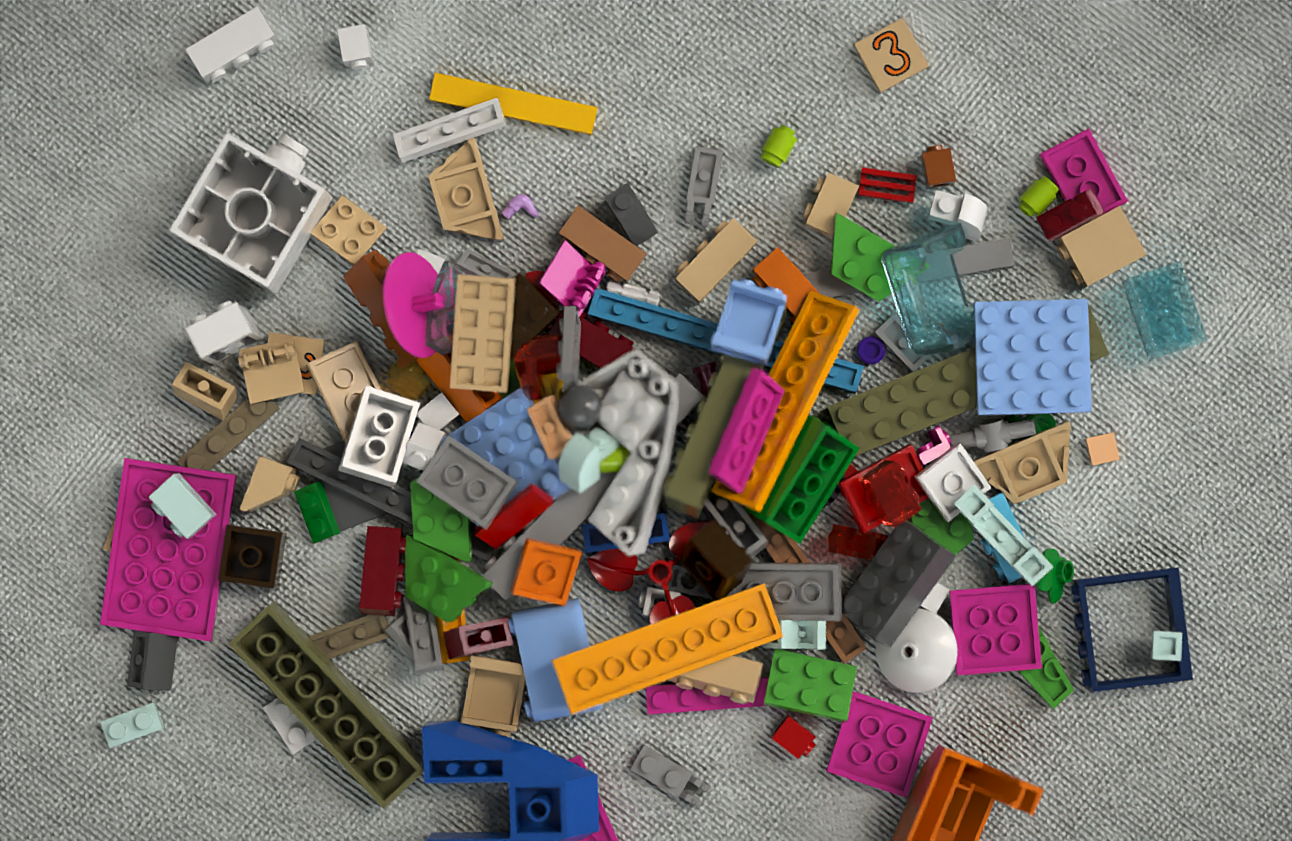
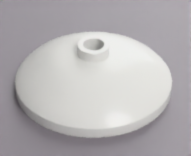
(932, 656)

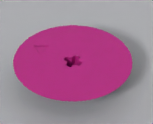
(410, 278)

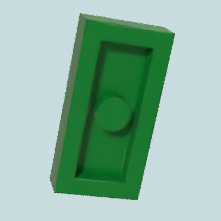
(317, 512)

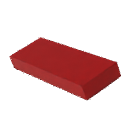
(515, 515)

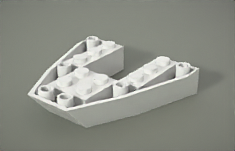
(641, 413)

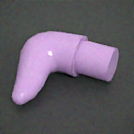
(518, 202)

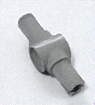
(994, 434)

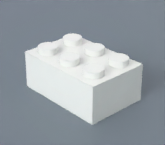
(223, 332)
(378, 436)

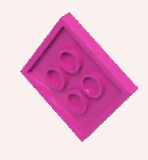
(995, 629)
(879, 744)

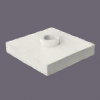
(949, 479)

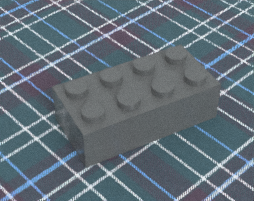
(896, 582)

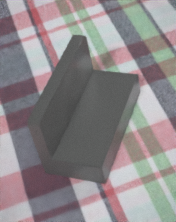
(152, 661)

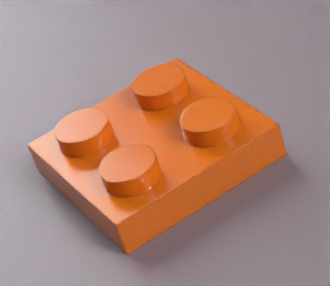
(545, 571)

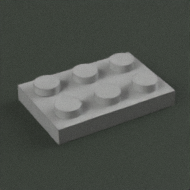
(467, 482)

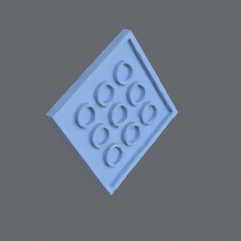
(1032, 357)
(511, 443)

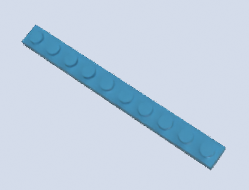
(694, 332)

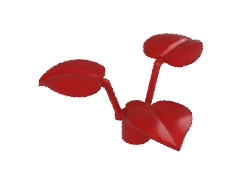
(616, 571)

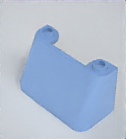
(542, 636)

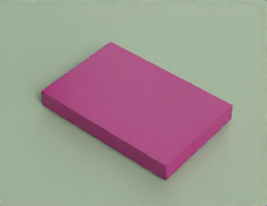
(1081, 166)

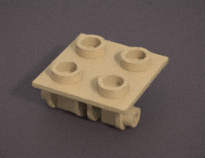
(348, 230)
(271, 370)

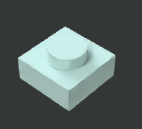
(1166, 645)

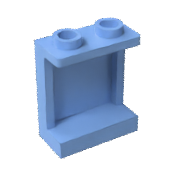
(749, 322)

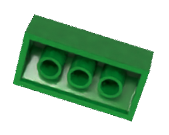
(806, 479)

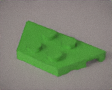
(859, 258)
(440, 524)
(952, 534)
(440, 581)

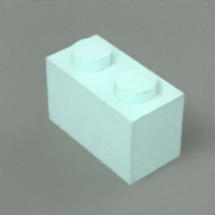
(181, 506)

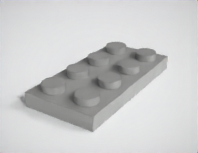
(799, 589)

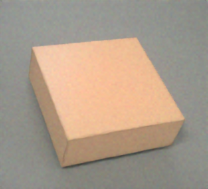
(1102, 449)

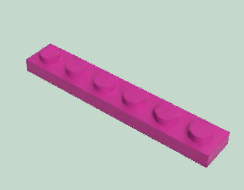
(673, 699)

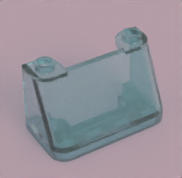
(930, 291)

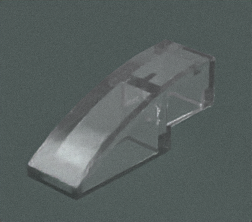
(441, 321)

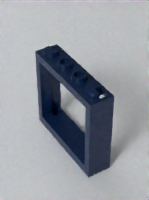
(1176, 620)

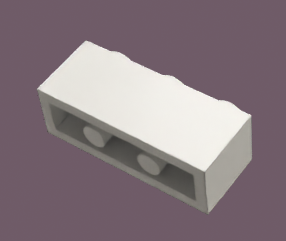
(232, 45)

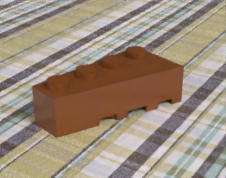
(367, 284)

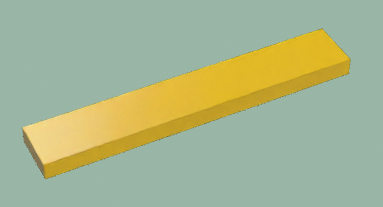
(515, 103)

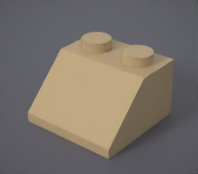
(269, 484)

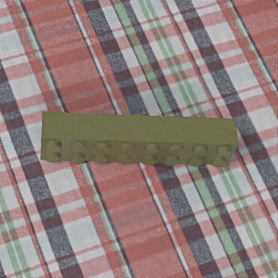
(692, 480)
(328, 704)

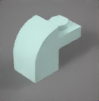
(582, 456)
(800, 634)

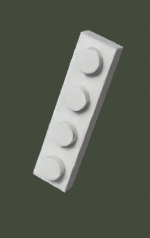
(449, 130)

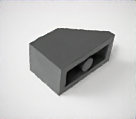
(630, 214)

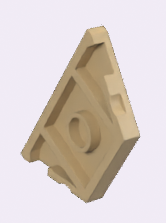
(465, 195)
(1029, 464)

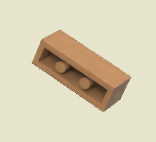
(602, 245)

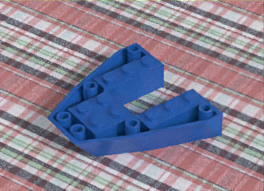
(546, 792)

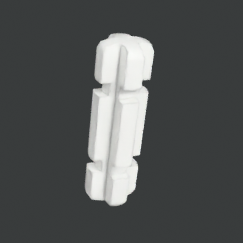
(633, 292)

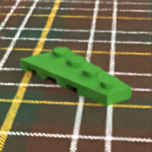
(1051, 680)

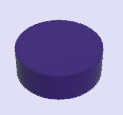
(870, 350)

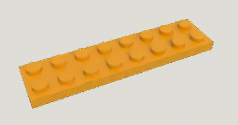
(801, 373)
(667, 648)

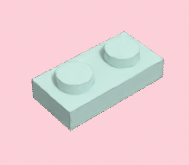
(132, 725)

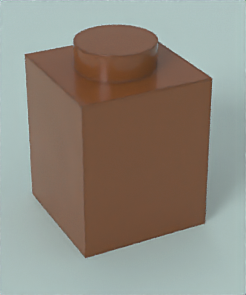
(937, 167)

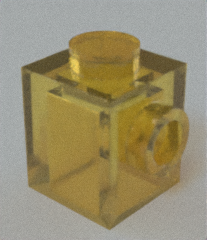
(408, 381)

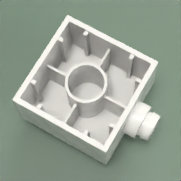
(253, 209)

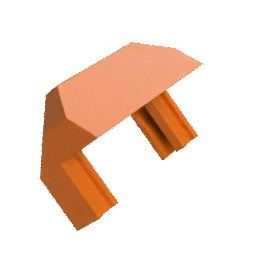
(957, 796)

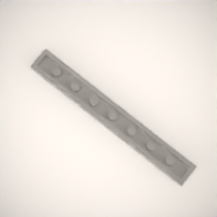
(970, 260)

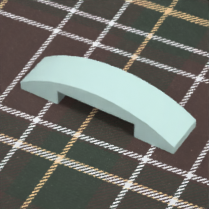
(1002, 535)

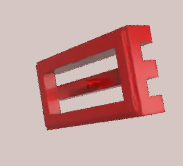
(887, 174)

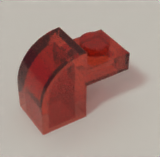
(537, 359)
(853, 543)

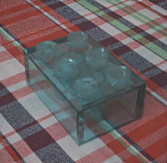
(1164, 311)

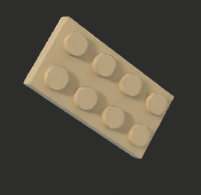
(482, 333)

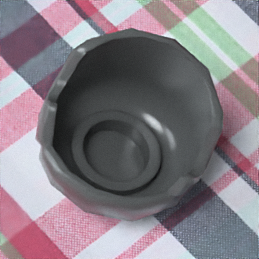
(580, 407)

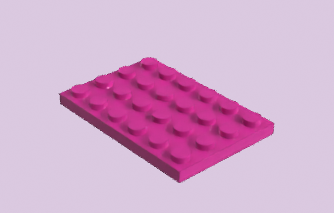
(155, 575)

